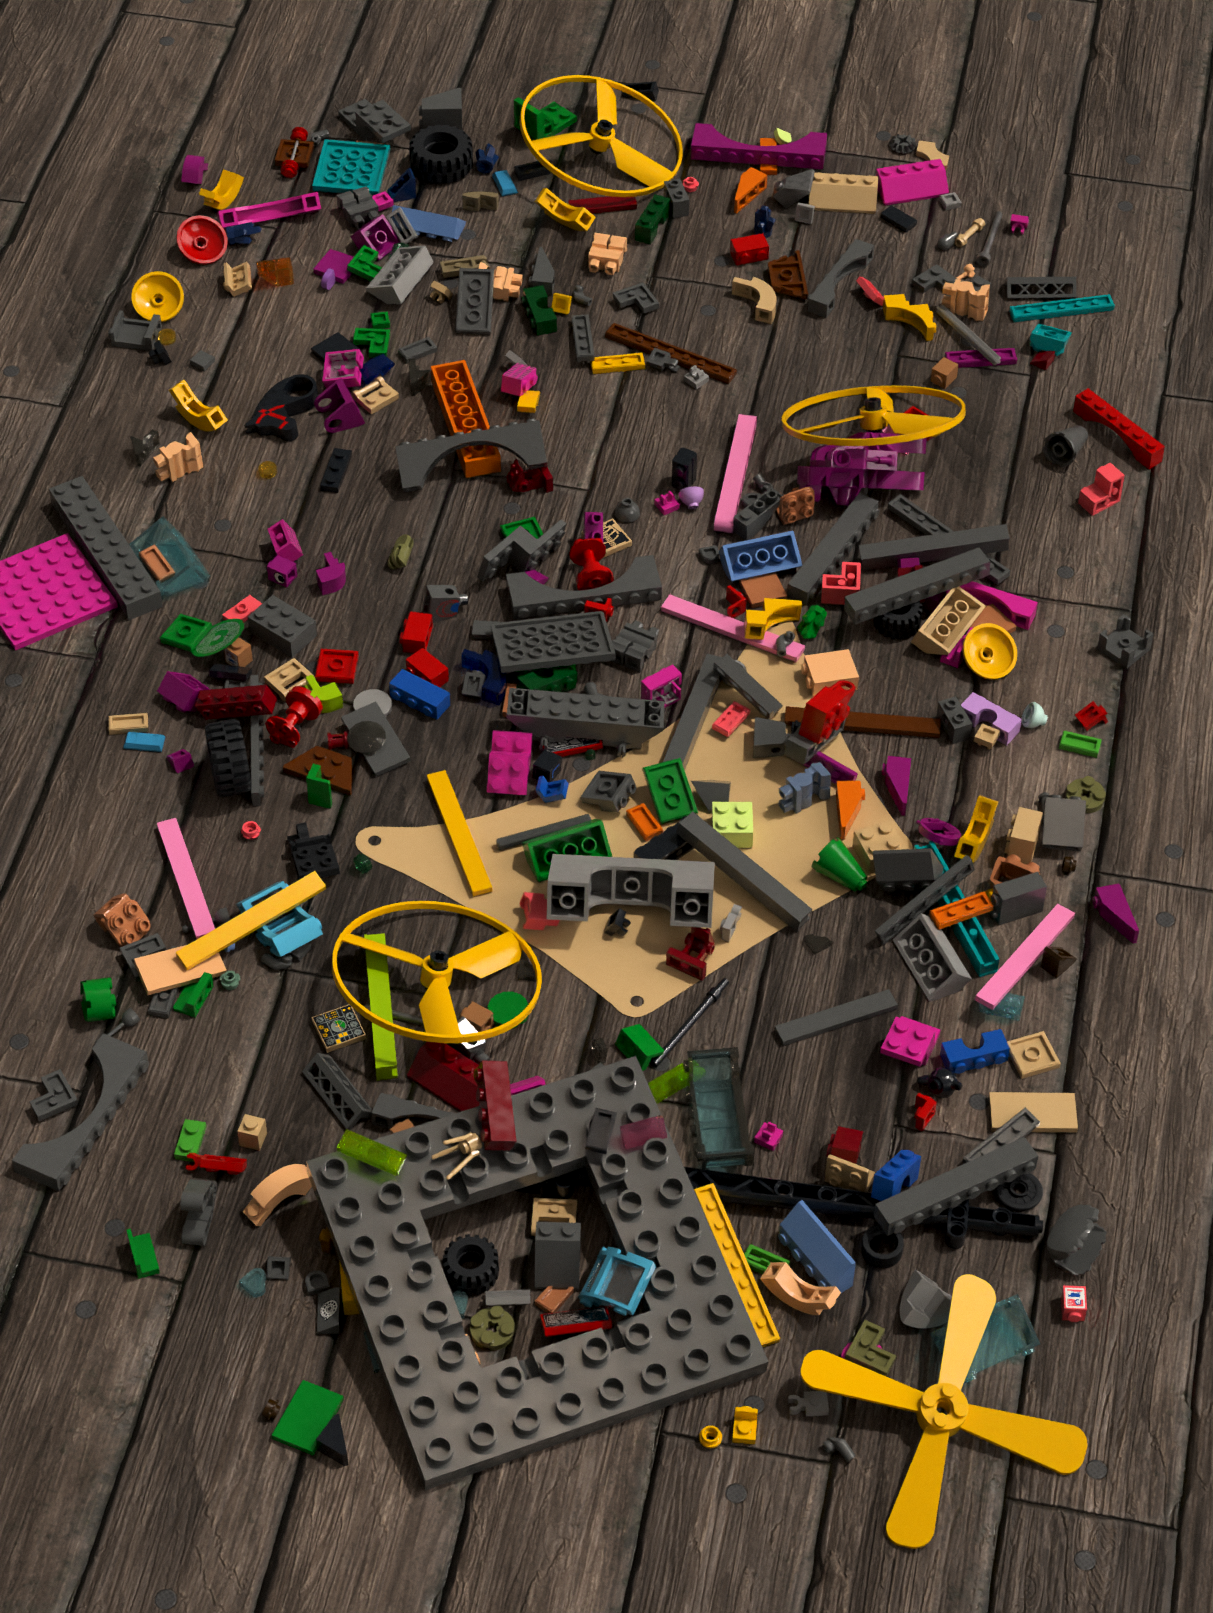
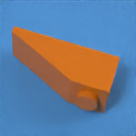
(750, 186)
(848, 800)

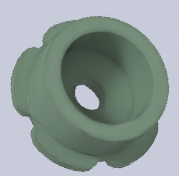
(228, 983)

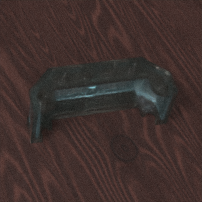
(717, 1108)

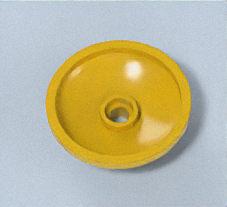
(157, 286)
(997, 645)

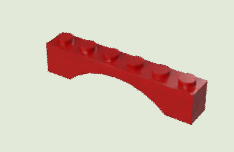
(1143, 446)

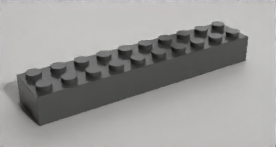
(105, 548)

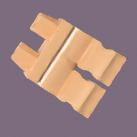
(606, 253)
(505, 282)
(966, 300)
(178, 459)

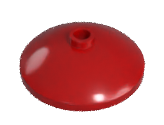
(204, 231)

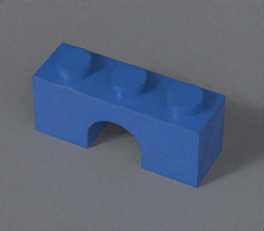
(960, 1058)
(899, 1171)

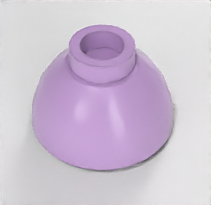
(691, 496)

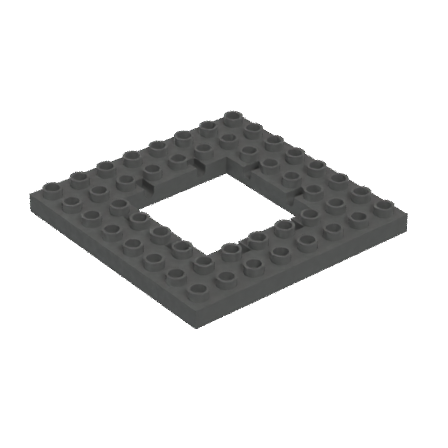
(480, 1417)

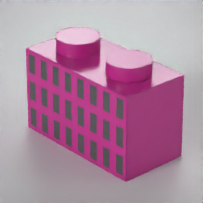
(518, 379)
(285, 541)

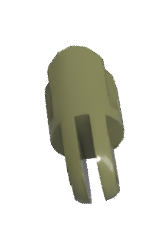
(401, 552)

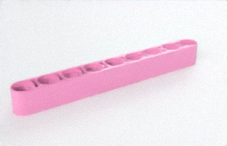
(735, 473)

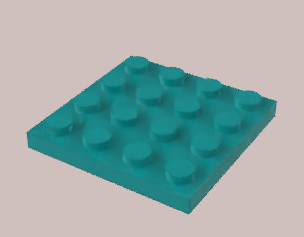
(350, 166)

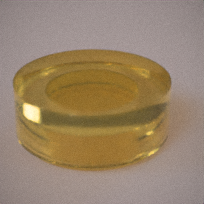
(167, 336)
(267, 469)

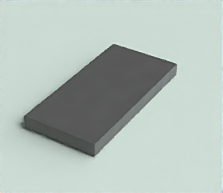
(475, 301)
(392, 753)

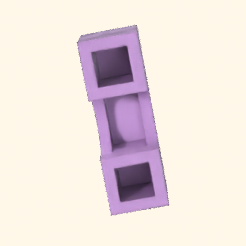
(980, 710)

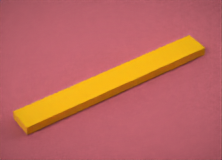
(459, 833)
(250, 920)
(737, 1264)

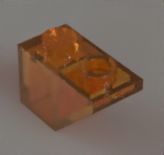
(276, 271)

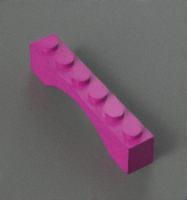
(269, 211)
(1016, 608)

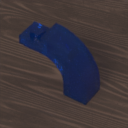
(496, 683)

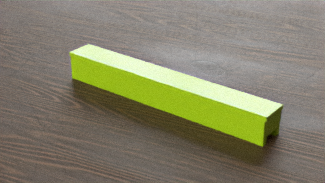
(381, 1006)

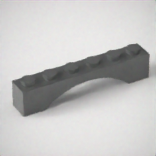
(855, 258)
(392, 1110)

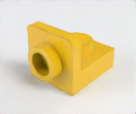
(745, 1425)

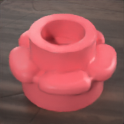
(690, 184)
(250, 830)

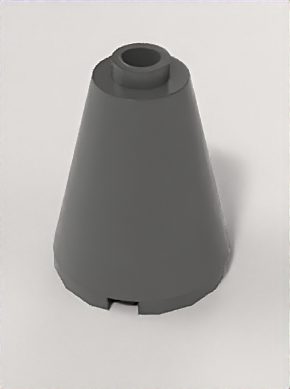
(1065, 445)

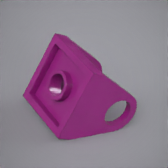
(344, 403)

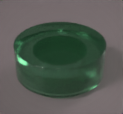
(362, 863)

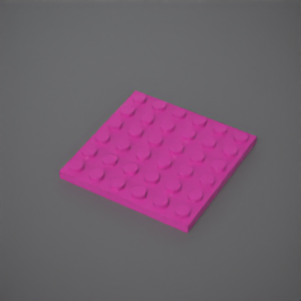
(49, 591)

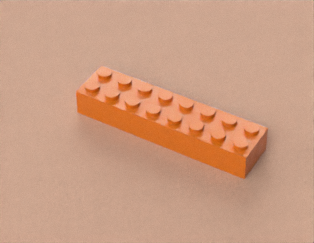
(464, 413)

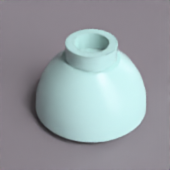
(1033, 716)

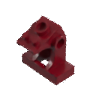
(527, 480)
(698, 940)

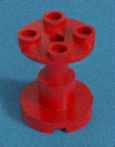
(588, 554)
(301, 707)

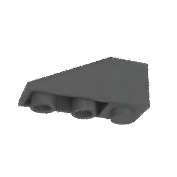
(542, 272)
(755, 515)

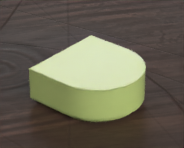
(782, 137)

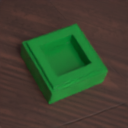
(380, 320)

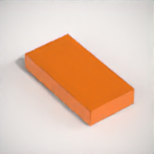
(644, 821)

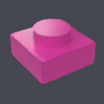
(383, 200)

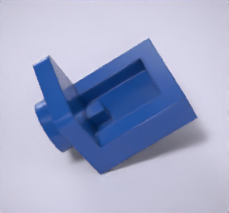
(551, 790)

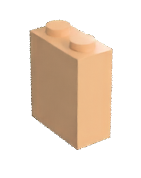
(828, 669)

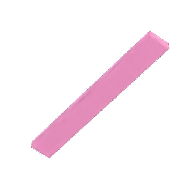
(726, 626)
(185, 877)
(1024, 957)

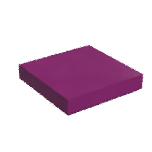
(336, 261)

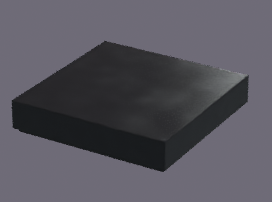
(334, 343)

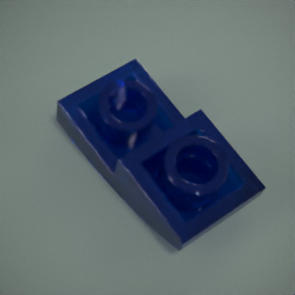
(375, 366)

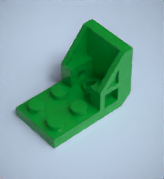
(543, 122)

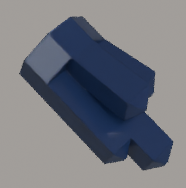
(486, 159)
(763, 221)
(238, 233)

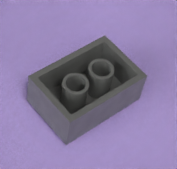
(282, 626)

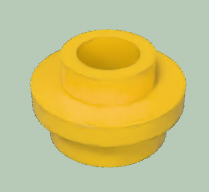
(710, 1431)

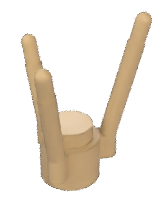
(469, 1144)

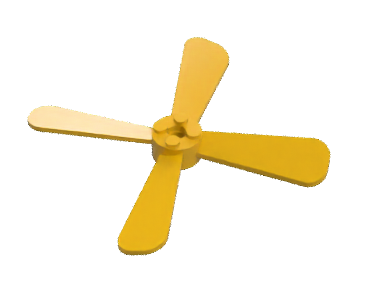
(1042, 1441)

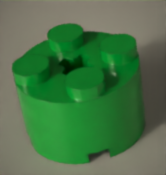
(97, 999)

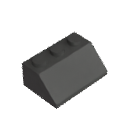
(906, 869)

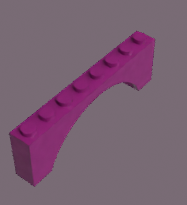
(803, 153)

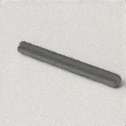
(518, 838)

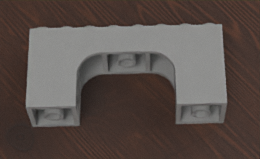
(588, 881)

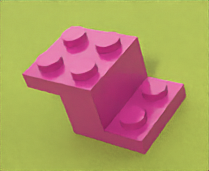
(509, 762)
(910, 1041)

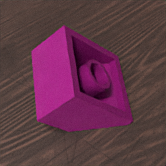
(377, 236)
(181, 690)

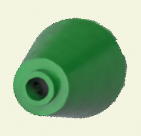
(840, 865)

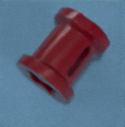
(337, 740)

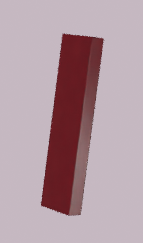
(605, 204)

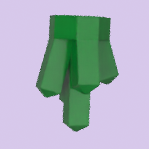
(812, 621)

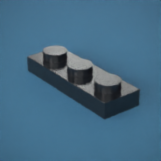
(336, 470)

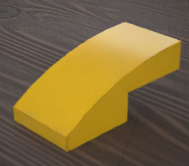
(528, 401)

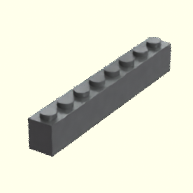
(833, 548)
(917, 585)
(955, 1186)

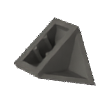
(712, 791)

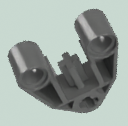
(200, 1201)

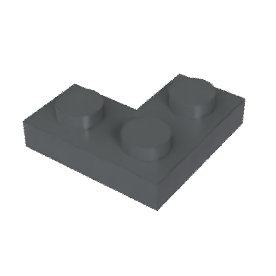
(932, 277)
(636, 294)
(143, 947)
(59, 1096)

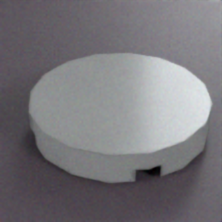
(369, 696)

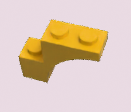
(897, 308)
(773, 612)

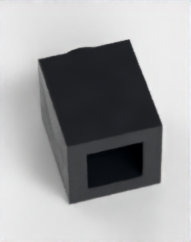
(547, 765)

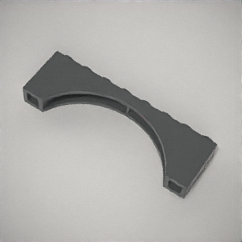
(420, 458)
(534, 599)
(56, 1159)

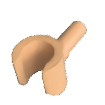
(968, 271)

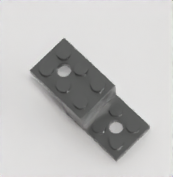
(374, 120)
(521, 550)

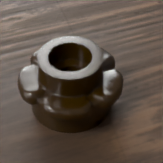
(1068, 865)
(271, 1409)

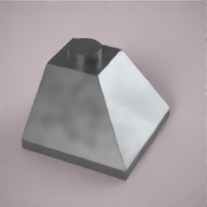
(793, 188)

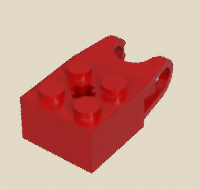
(826, 711)

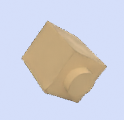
(252, 1132)

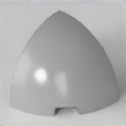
(924, 1303)

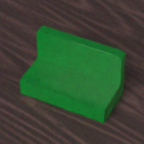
(318, 789)
(194, 996)
(638, 1042)
(143, 1254)

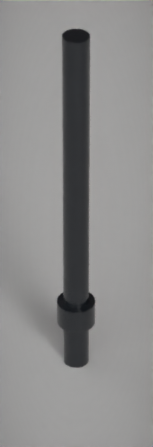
(712, 996)

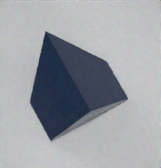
(404, 187)

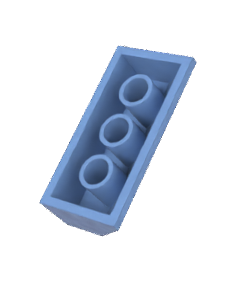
(431, 224)
(760, 556)
(816, 1248)

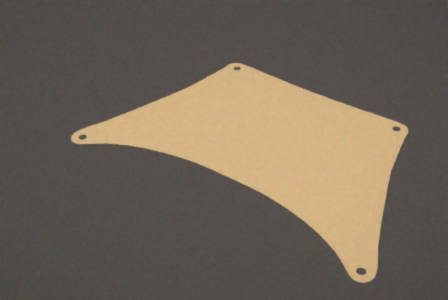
(636, 962)

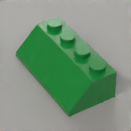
(581, 839)

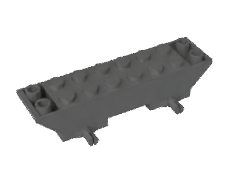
(557, 715)

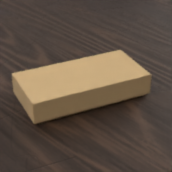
(128, 723)

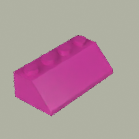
(912, 182)

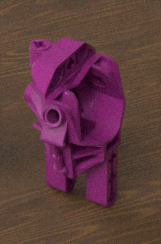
(857, 467)

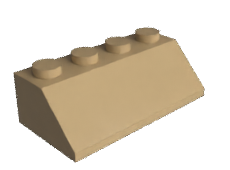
(844, 193)
(948, 622)

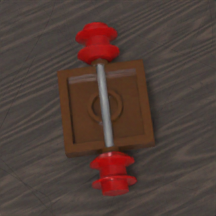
(294, 152)

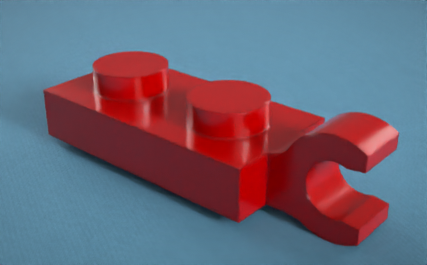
(215, 1163)

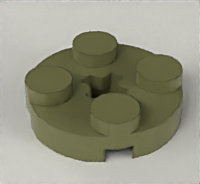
(1087, 786)
(492, 1317)

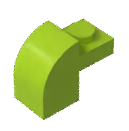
(329, 694)

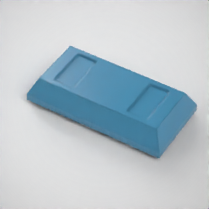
(504, 183)
(144, 741)

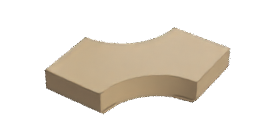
(929, 152)

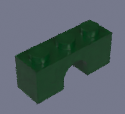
(655, 213)
(541, 317)
(558, 680)

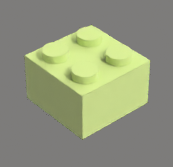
(734, 822)

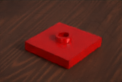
(337, 666)

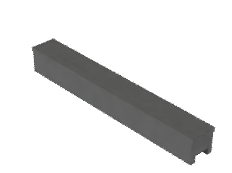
(934, 546)
(694, 712)
(744, 871)

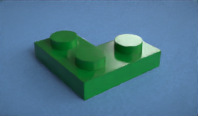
(363, 264)
(375, 338)

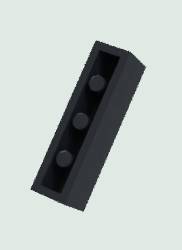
(664, 846)

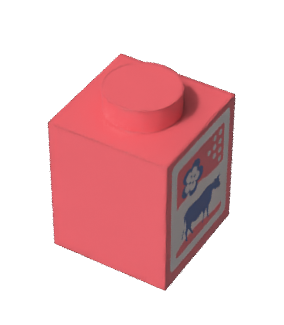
(1073, 1303)

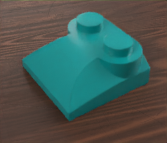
(1049, 339)

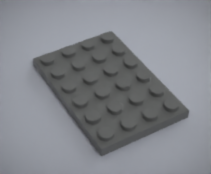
(552, 642)

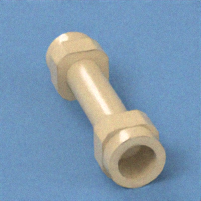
(977, 225)

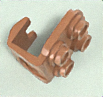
(796, 505)
(1011, 869)
(123, 919)

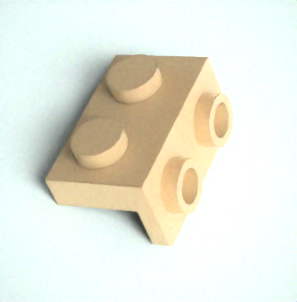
(237, 278)

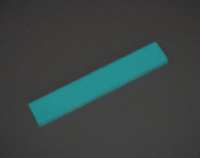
(1061, 308)

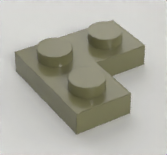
(865, 1351)

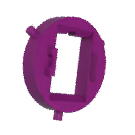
(949, 837)

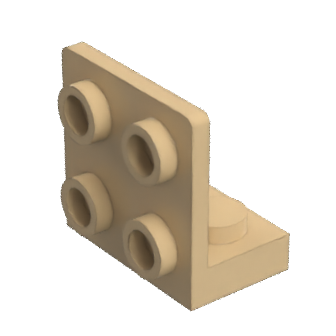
(847, 1174)

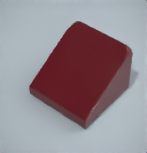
(1043, 359)

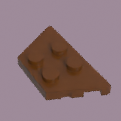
(788, 276)
(334, 767)

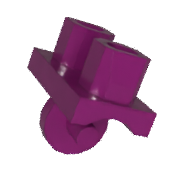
(593, 525)

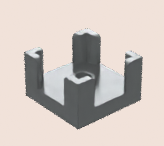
(1123, 644)

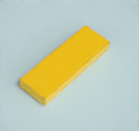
(618, 363)

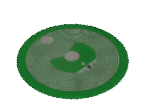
(219, 637)

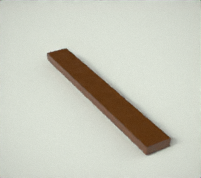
(685, 358)
(879, 723)

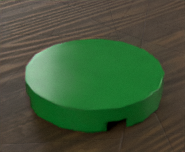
(506, 1007)

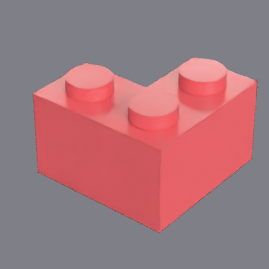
(1104, 491)
(838, 586)

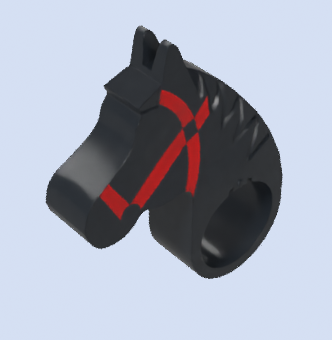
(277, 406)

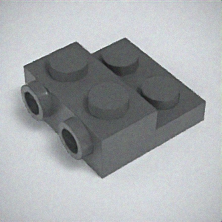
(609, 790)

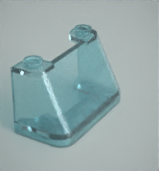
(177, 552)
(1004, 1336)

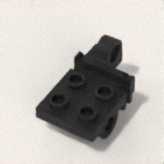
(312, 853)

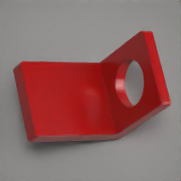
(737, 600)

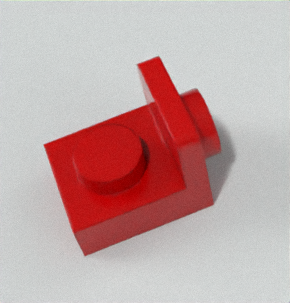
(607, 609)
(1091, 715)
(925, 1110)

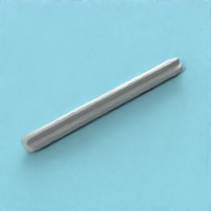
(968, 334)

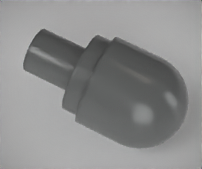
(947, 241)

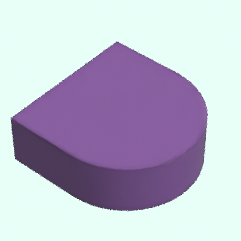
(328, 279)

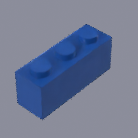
(419, 694)

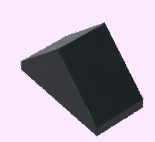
(332, 1442)

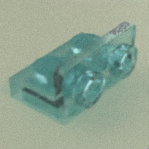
(1009, 1007)

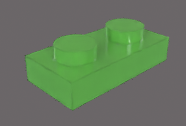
(190, 1139)

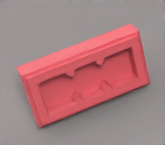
(870, 291)
(242, 609)
(731, 719)

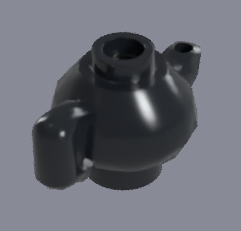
(941, 1082)

